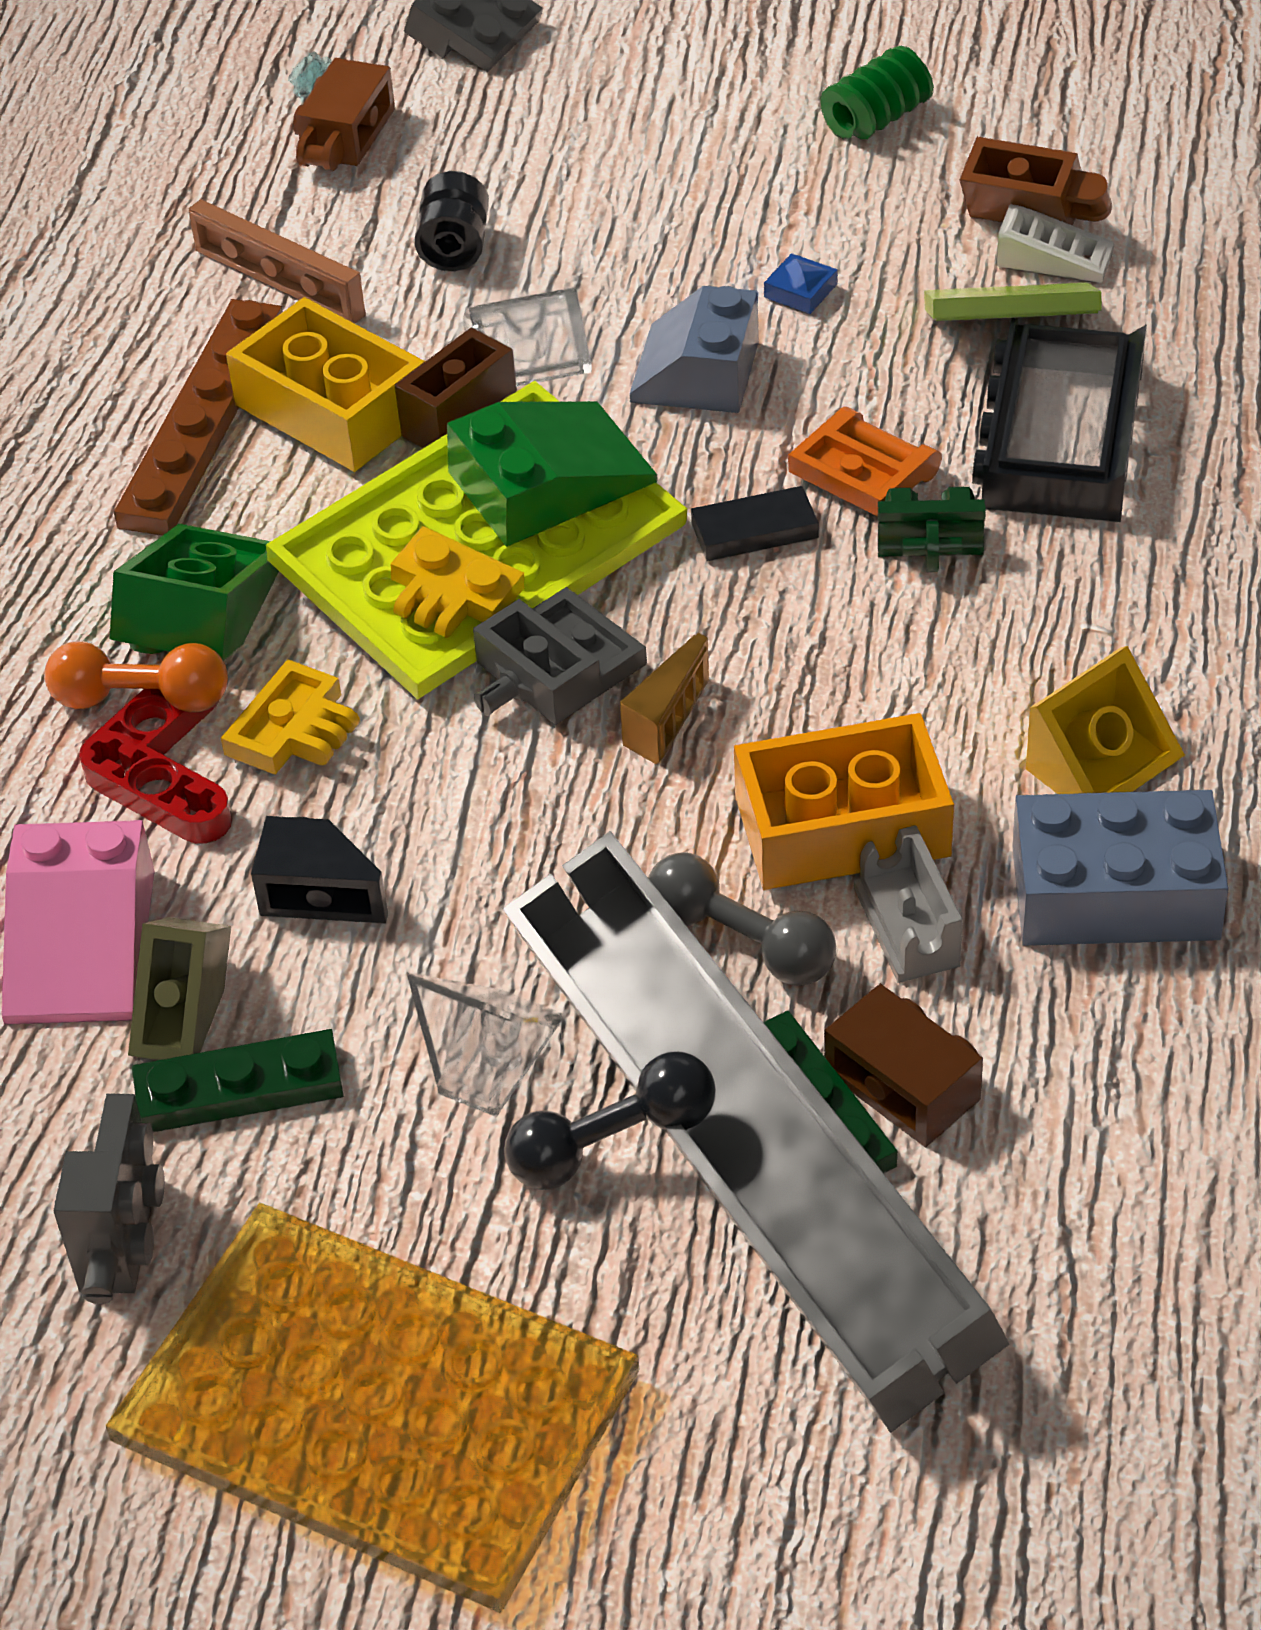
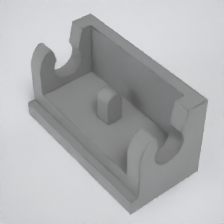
(910, 908)

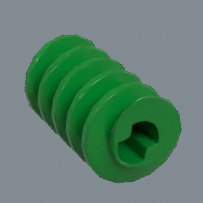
(876, 94)

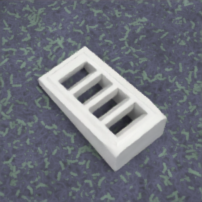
(1051, 247)

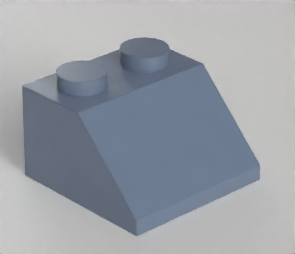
(700, 352)

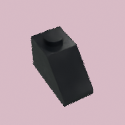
(315, 873)

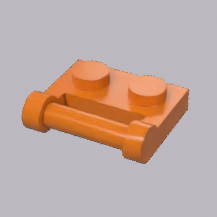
(861, 460)

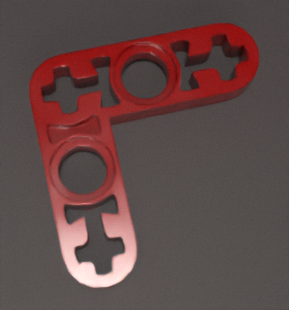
(145, 761)

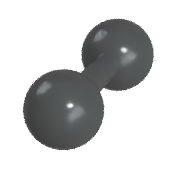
(794, 946)

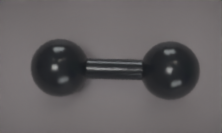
(548, 1148)

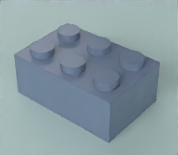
(1119, 867)

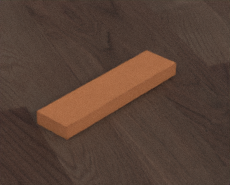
(276, 260)

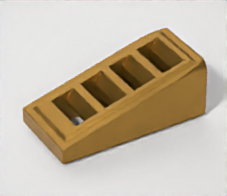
(664, 700)

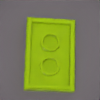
(1012, 301)

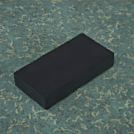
(754, 523)

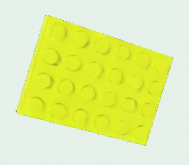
(348, 548)

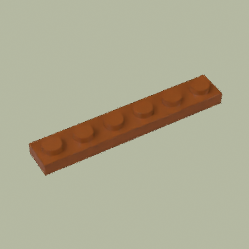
(191, 428)

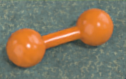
(188, 677)

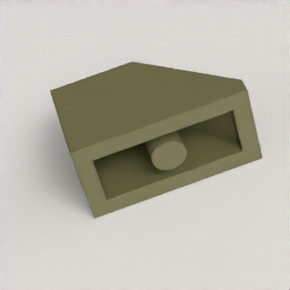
(177, 986)

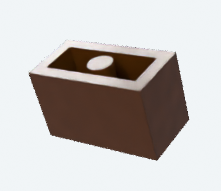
(452, 384)
(904, 1064)

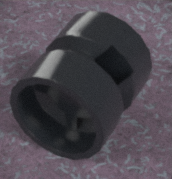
(451, 221)

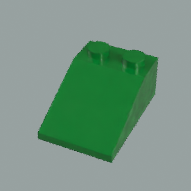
(542, 463)
(191, 590)

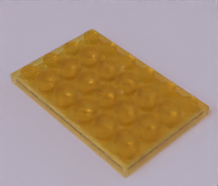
(377, 1404)

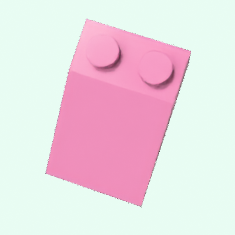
(74, 921)

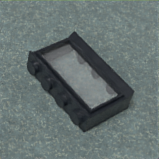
(1060, 421)

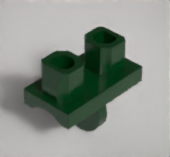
(931, 526)

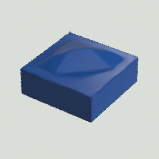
(800, 283)

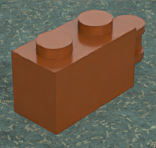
(343, 114)
(1032, 178)

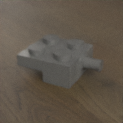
(474, 28)
(553, 655)
(108, 1202)

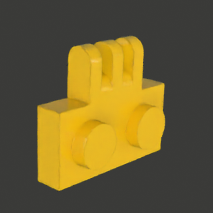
(451, 582)
(291, 717)

